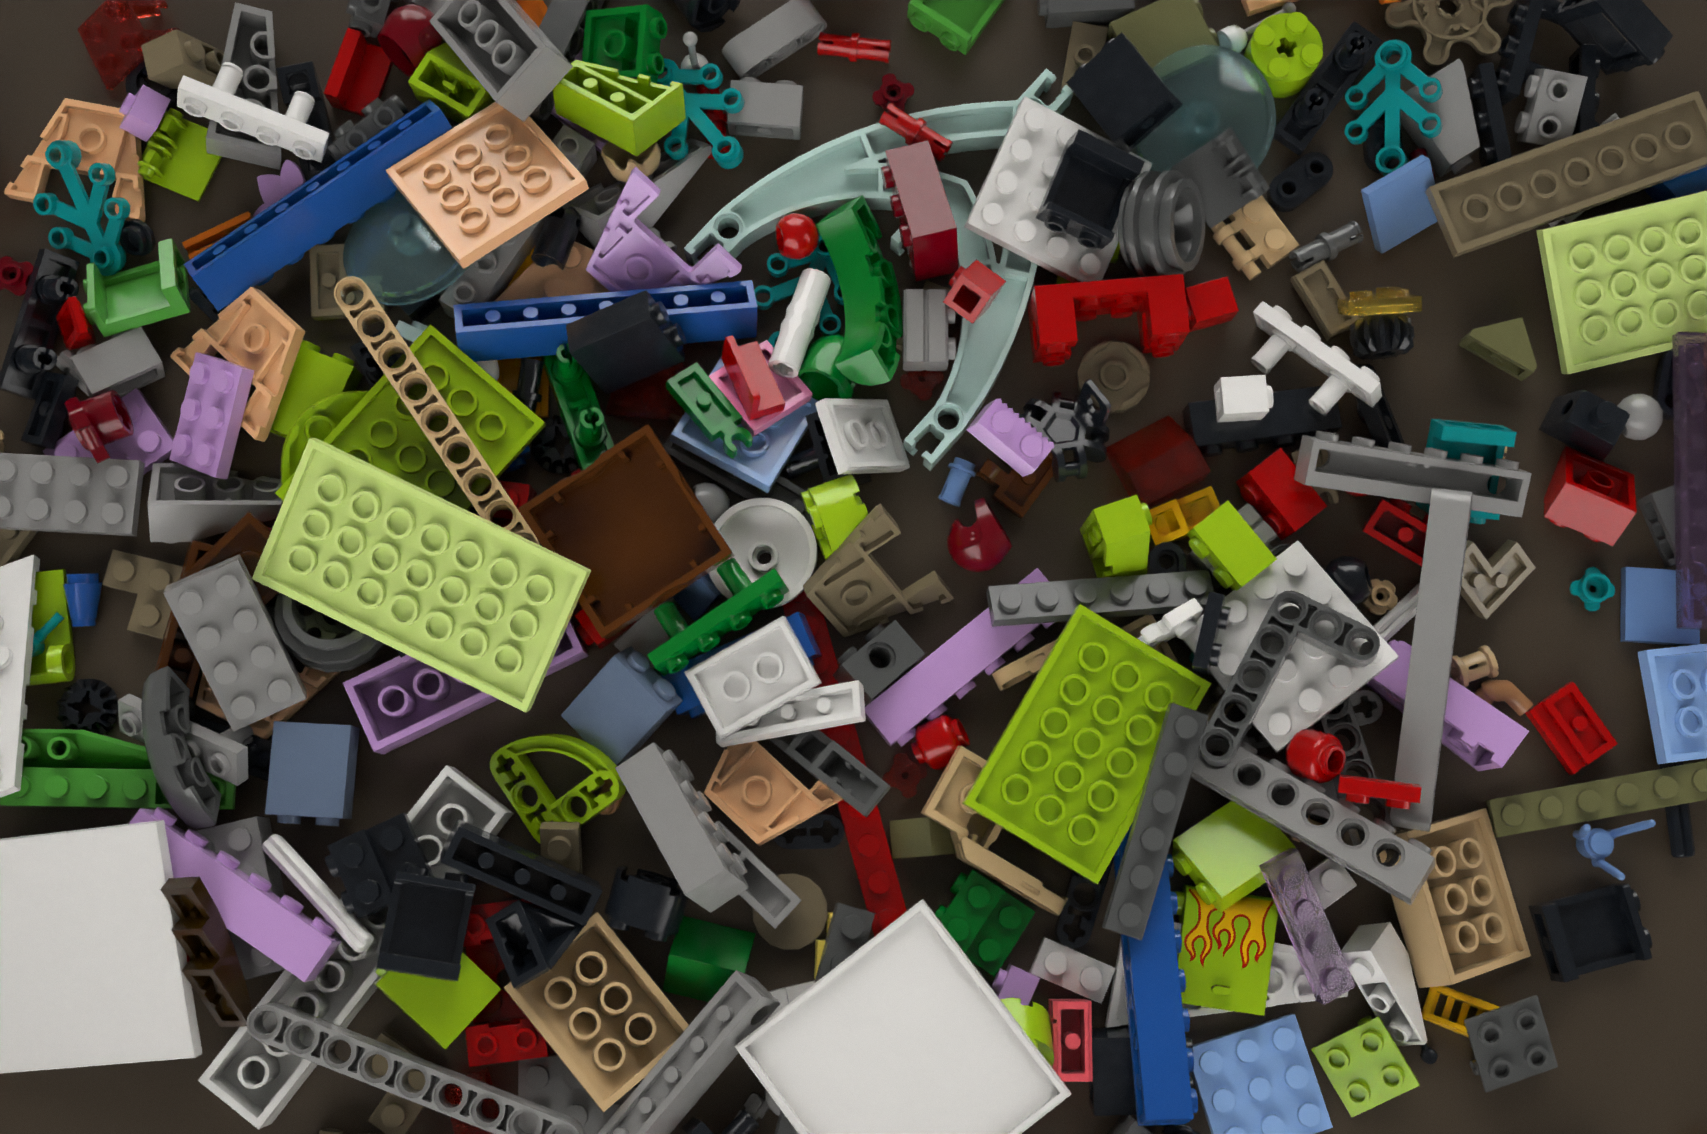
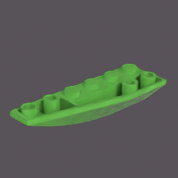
(91, 772)

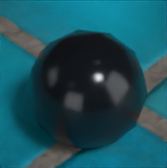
(1351, 577)

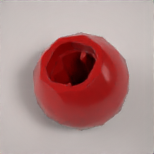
(796, 236)

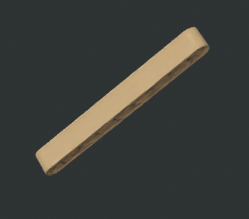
(428, 407)

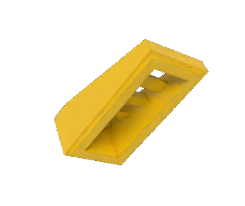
(1443, 1021)

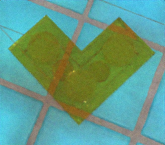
(1386, 300)

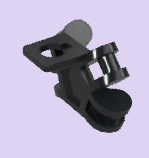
(1067, 424)

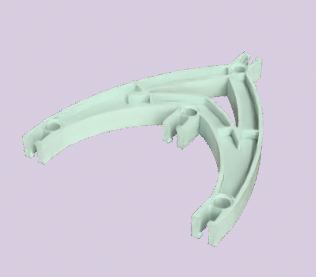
(852, 168)

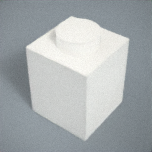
(1242, 398)

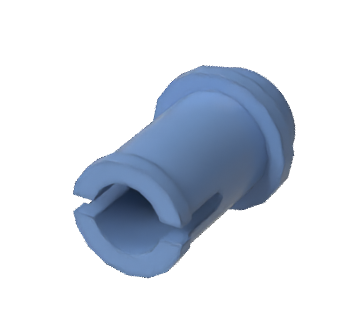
(957, 481)

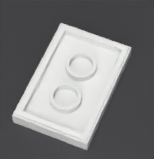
(862, 436)
(752, 677)

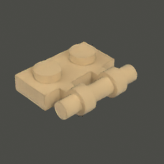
(1262, 231)

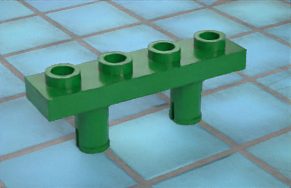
(577, 407)
(731, 615)

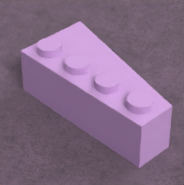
(1471, 725)

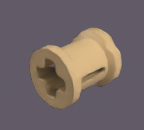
(1486, 666)

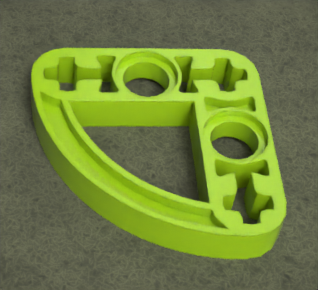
(557, 810)

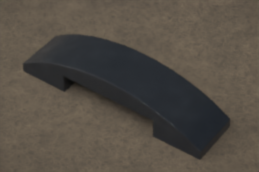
(305, 79)

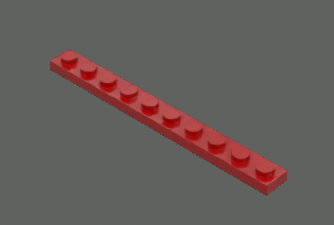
(864, 834)

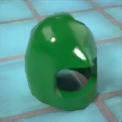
(820, 372)

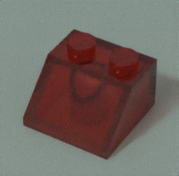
(1157, 461)

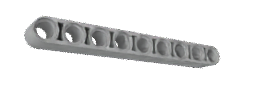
(1432, 652)
(399, 1066)

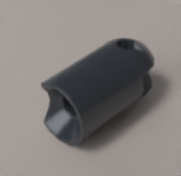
(557, 238)

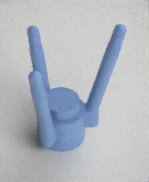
(1599, 843)

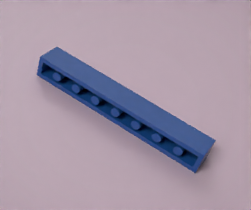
(312, 210)
(539, 324)
(1156, 1012)

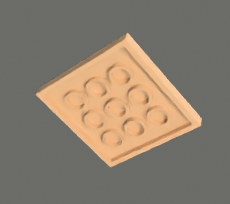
(486, 181)

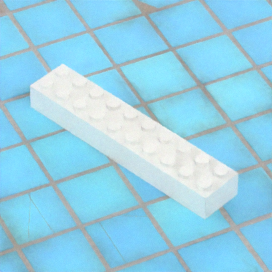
(262, 1078)

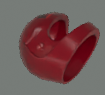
(408, 31)
(979, 545)

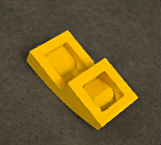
(1177, 517)

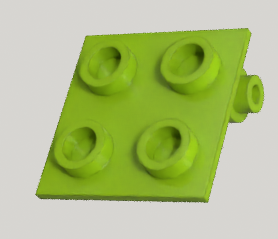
(178, 157)
(1365, 1066)

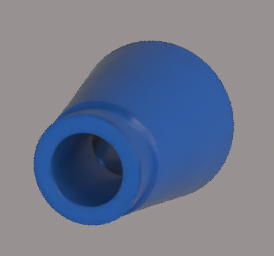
(83, 598)

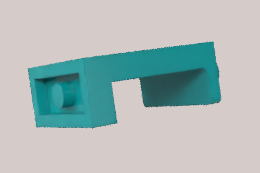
(1475, 439)

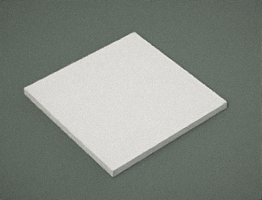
(91, 951)
(903, 1045)

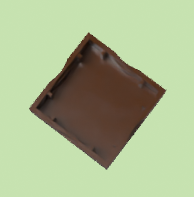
(632, 527)

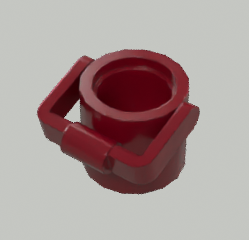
(99, 422)

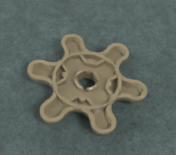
(1443, 30)

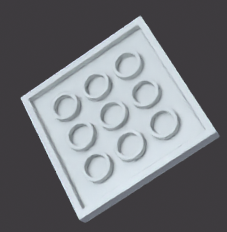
(1015, 190)
(1310, 678)

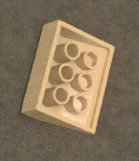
(1465, 910)
(601, 1013)

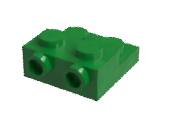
(626, 40)
(984, 920)

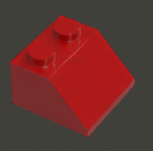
(1590, 497)

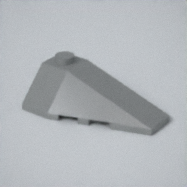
(671, 177)
(194, 505)

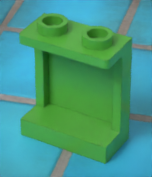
(953, 21)
(138, 294)

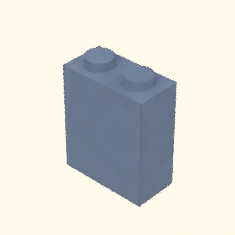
(622, 705)
(312, 772)

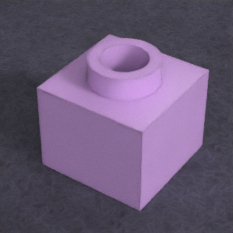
(143, 112)
(1015, 984)

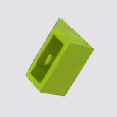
(449, 84)

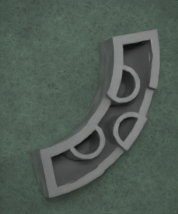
(164, 731)

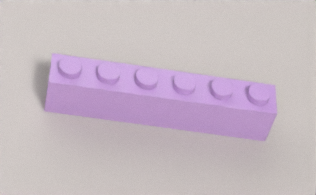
(947, 673)
(247, 904)

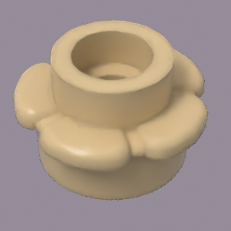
(1389, 599)

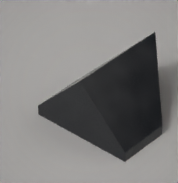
(530, 939)

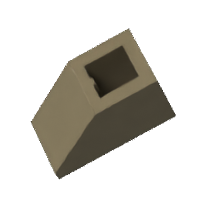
(179, 55)

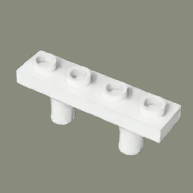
(238, 114)
(1306, 343)

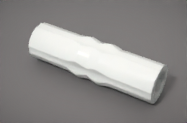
(799, 323)

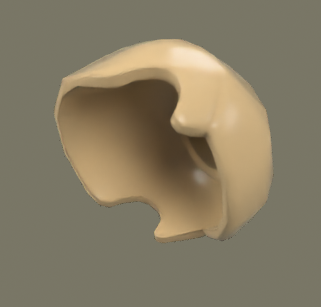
(621, 162)

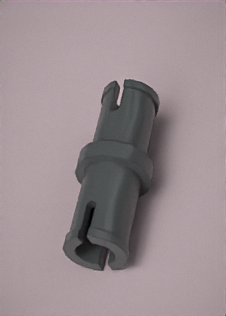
(1326, 246)

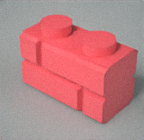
(1072, 1038)

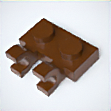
(1013, 490)

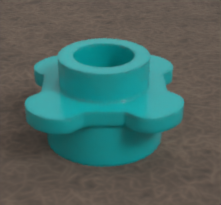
(1603, 588)

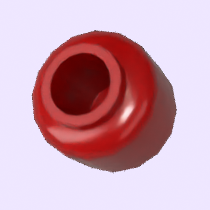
(938, 741)
(1315, 755)

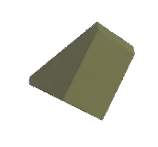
(1503, 346)
(919, 838)

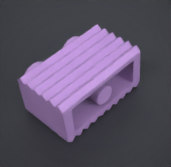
(1010, 437)

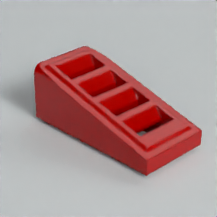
(74, 325)

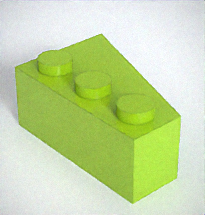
(619, 107)
(1118, 538)

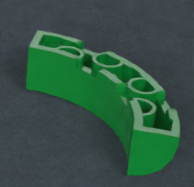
(867, 291)

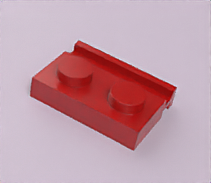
(1571, 728)
(1362, 788)

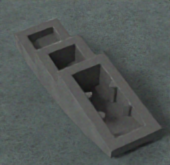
(835, 768)

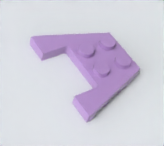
(636, 259)

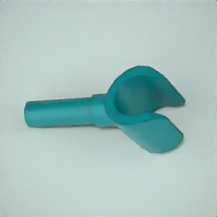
(41, 635)

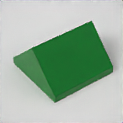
(705, 958)

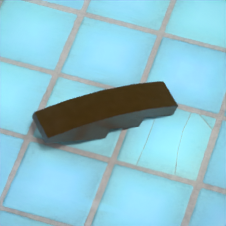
(213, 960)

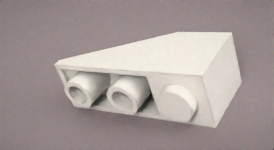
(1386, 980)

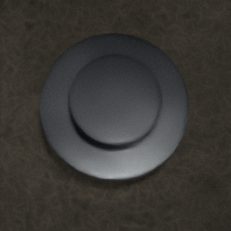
(137, 238)

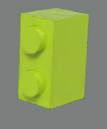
(1230, 547)

